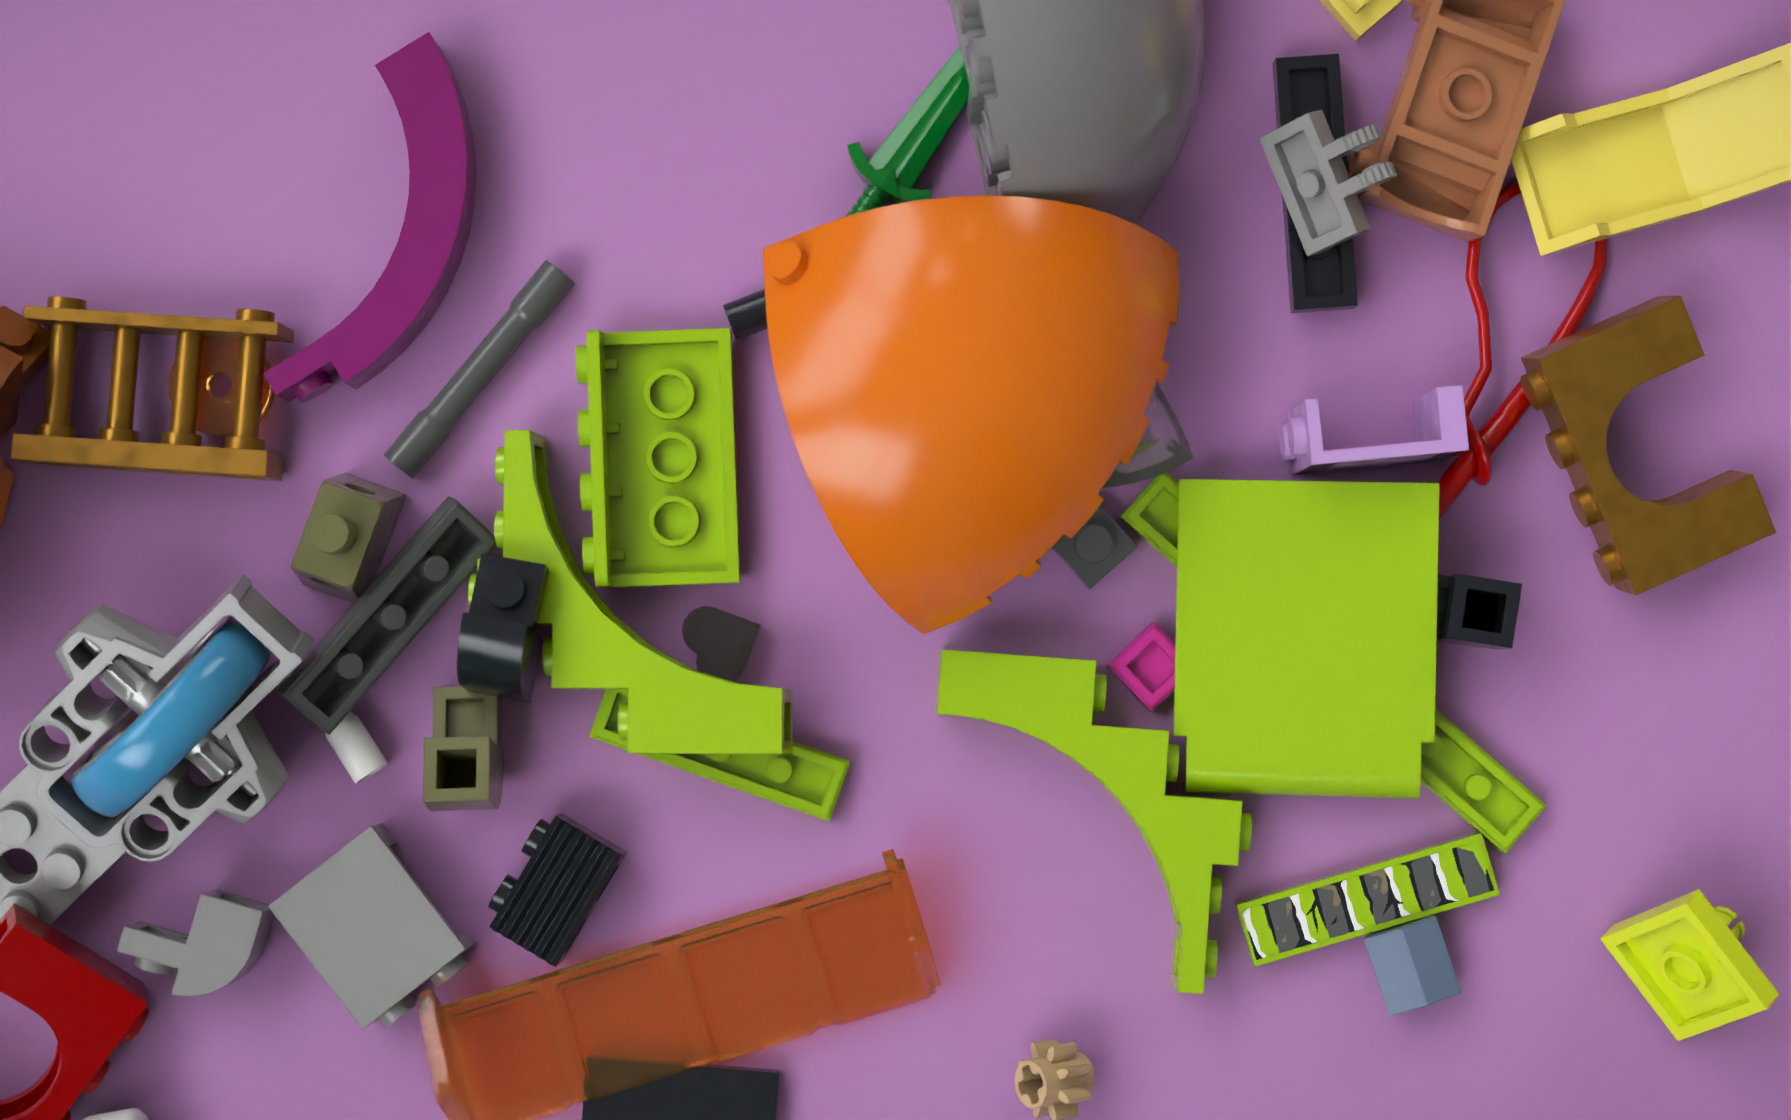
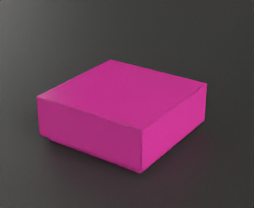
(1147, 666)

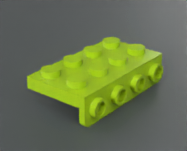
(659, 458)

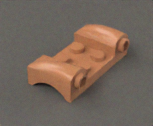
(1459, 110)

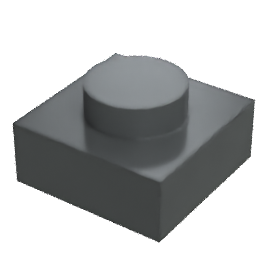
(1095, 548)

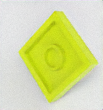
(1690, 964)

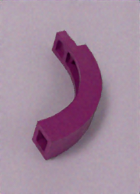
(429, 242)

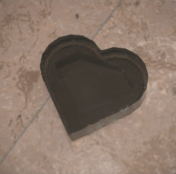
(720, 641)

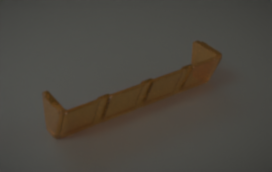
(681, 1001)

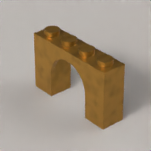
(1578, 390)

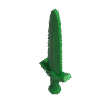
(912, 142)

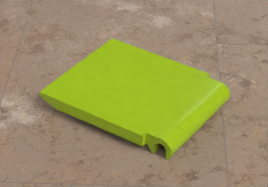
(1306, 636)

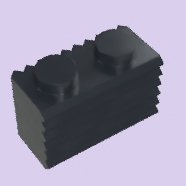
(556, 887)

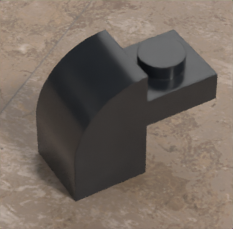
(1477, 611)
(499, 636)

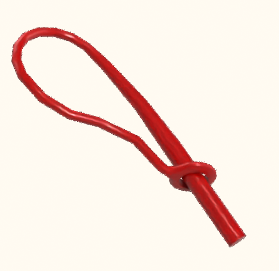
(1476, 461)

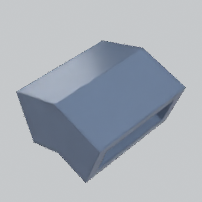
(1412, 965)

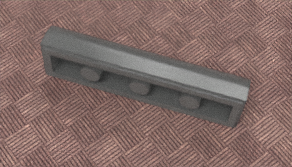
(387, 615)

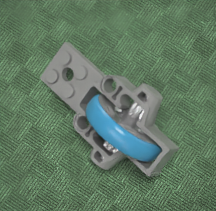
(186, 706)

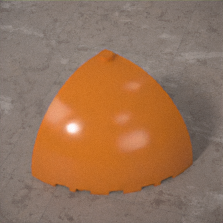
(965, 382)

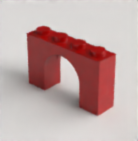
(79, 997)

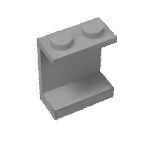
(371, 929)

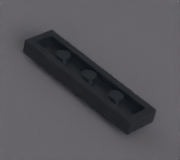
(1326, 278)

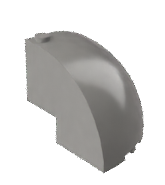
(1081, 96)

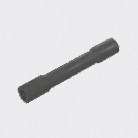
(434, 423)

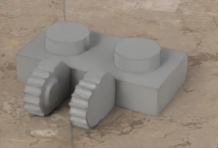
(1316, 181)

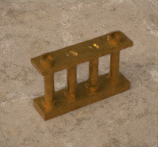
(118, 442)

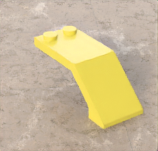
(1657, 154)

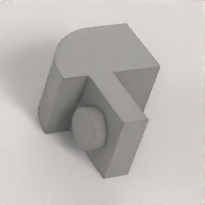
(220, 948)

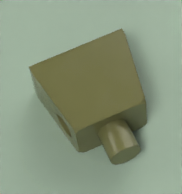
(346, 536)

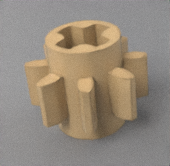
(1054, 1079)

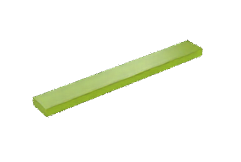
(1450, 768)

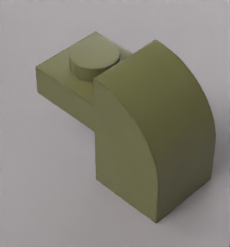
(464, 755)

